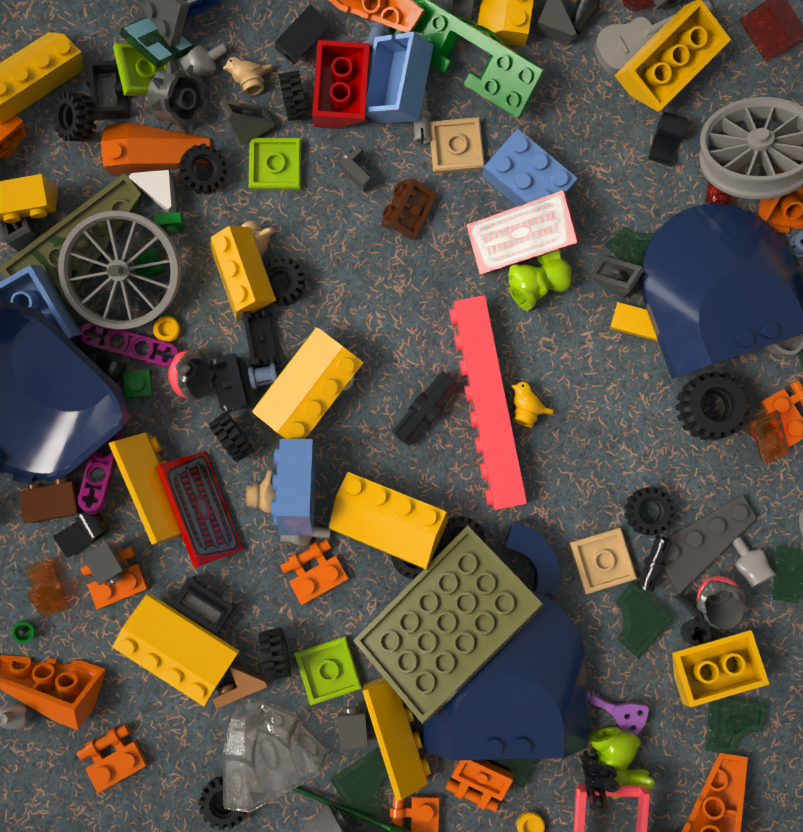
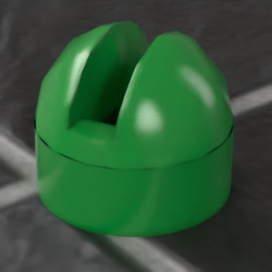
(25, 637)

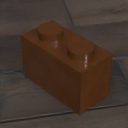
(50, 502)

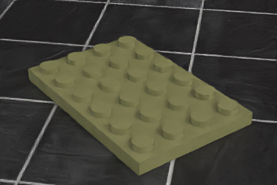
(447, 624)

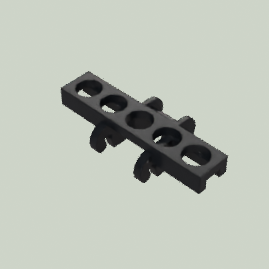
(599, 785)

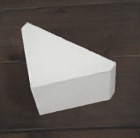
(157, 186)

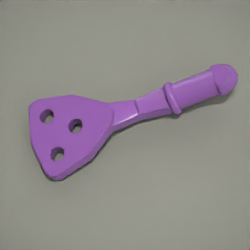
(619, 711)

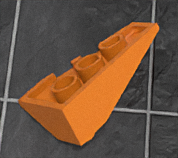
(721, 798)

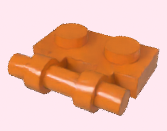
(790, 416)
(318, 579)
(133, 583)
(117, 765)
(482, 776)
(423, 813)

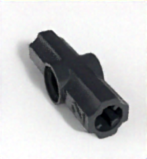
(425, 408)

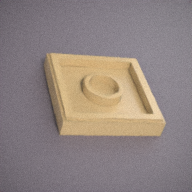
(456, 145)
(603, 560)

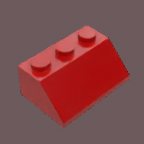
(340, 83)

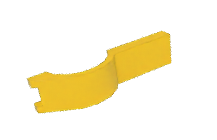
(633, 321)

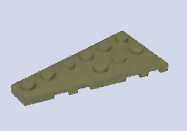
(117, 196)

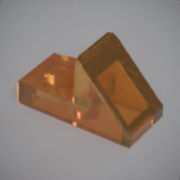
(769, 436)
(47, 587)

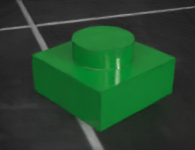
(170, 222)
(149, 256)
(138, 384)

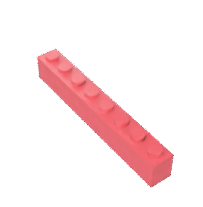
(488, 402)

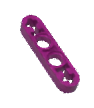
(130, 344)
(98, 462)

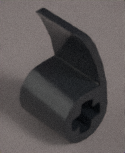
(667, 138)
(81, 533)
(697, 622)

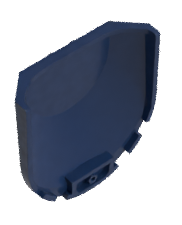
(719, 287)
(51, 399)
(522, 700)

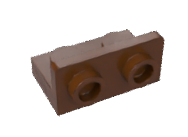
(408, 208)

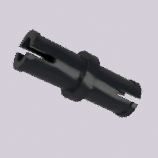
(654, 563)

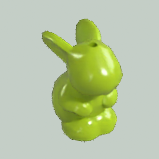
(532, 282)
(617, 750)

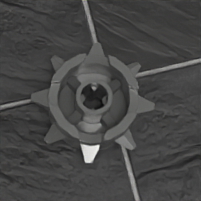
(177, 97)

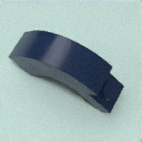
(540, 555)

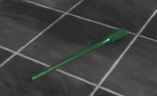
(387, 827)

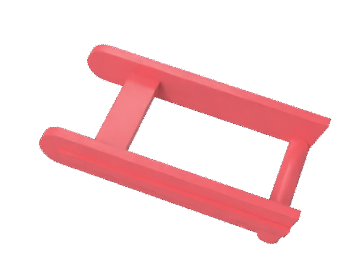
(624, 791)

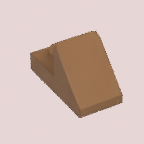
(247, 683)

